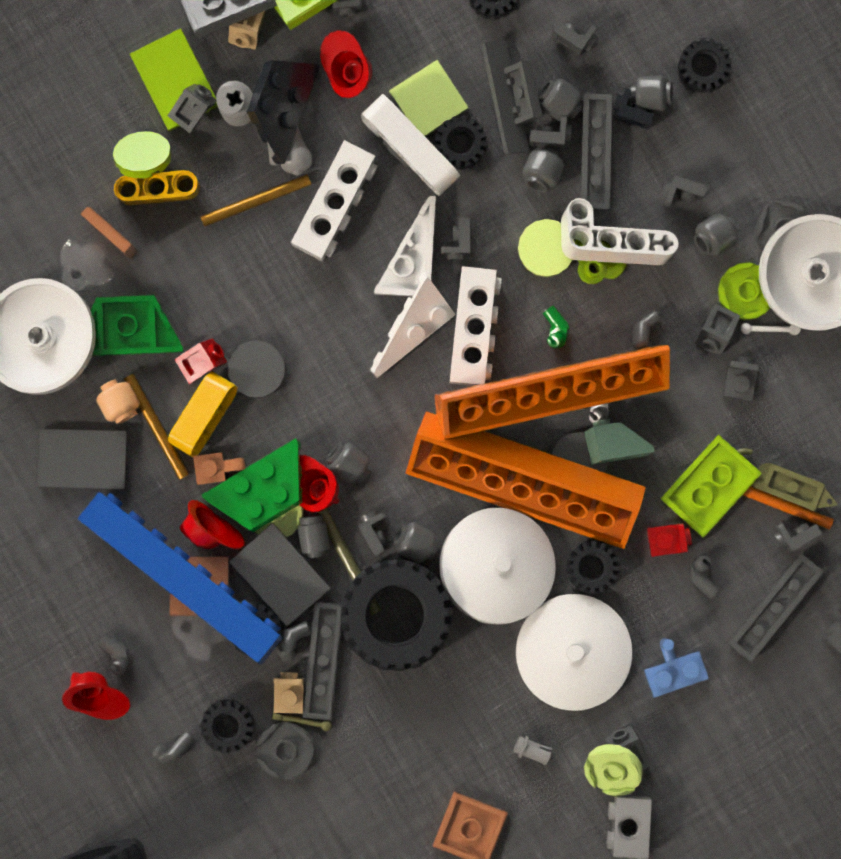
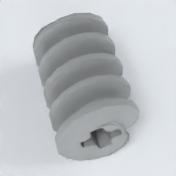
(231, 93)

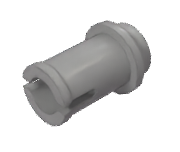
(532, 750)

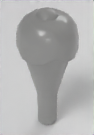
(299, 156)

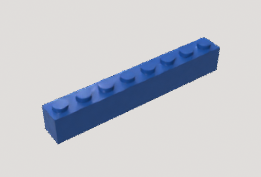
(180, 578)

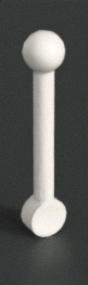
(746, 328)

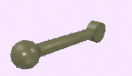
(326, 725)

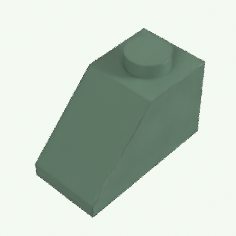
(614, 443)

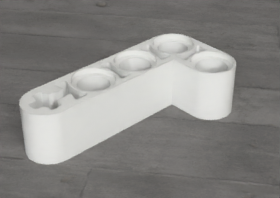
(410, 144)
(654, 245)

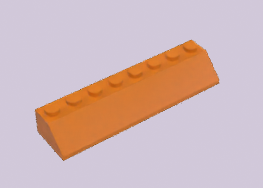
(553, 391)
(527, 481)

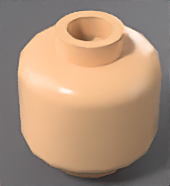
(117, 401)

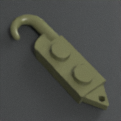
(791, 485)

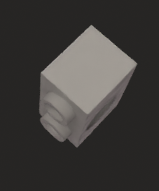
(634, 844)

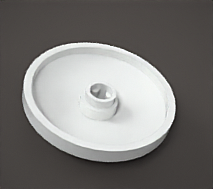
(804, 272)
(43, 336)
(497, 566)
(574, 652)

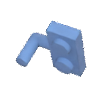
(674, 672)

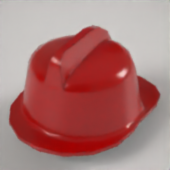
(345, 64)
(318, 485)
(208, 529)
(93, 696)

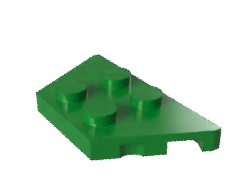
(132, 327)
(262, 489)

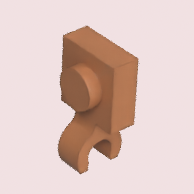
(213, 468)

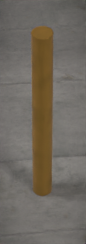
(255, 200)
(157, 428)

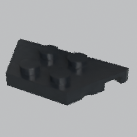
(280, 103)

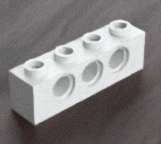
(348, 158)
(474, 280)

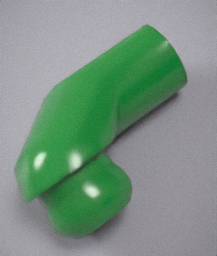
(559, 328)

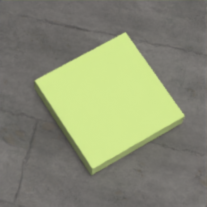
(428, 98)

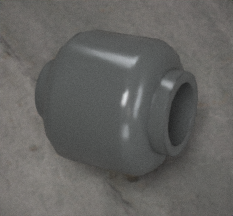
(652, 93)
(560, 99)
(543, 170)
(716, 234)
(348, 463)
(415, 543)

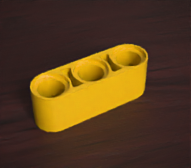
(170, 193)
(202, 414)

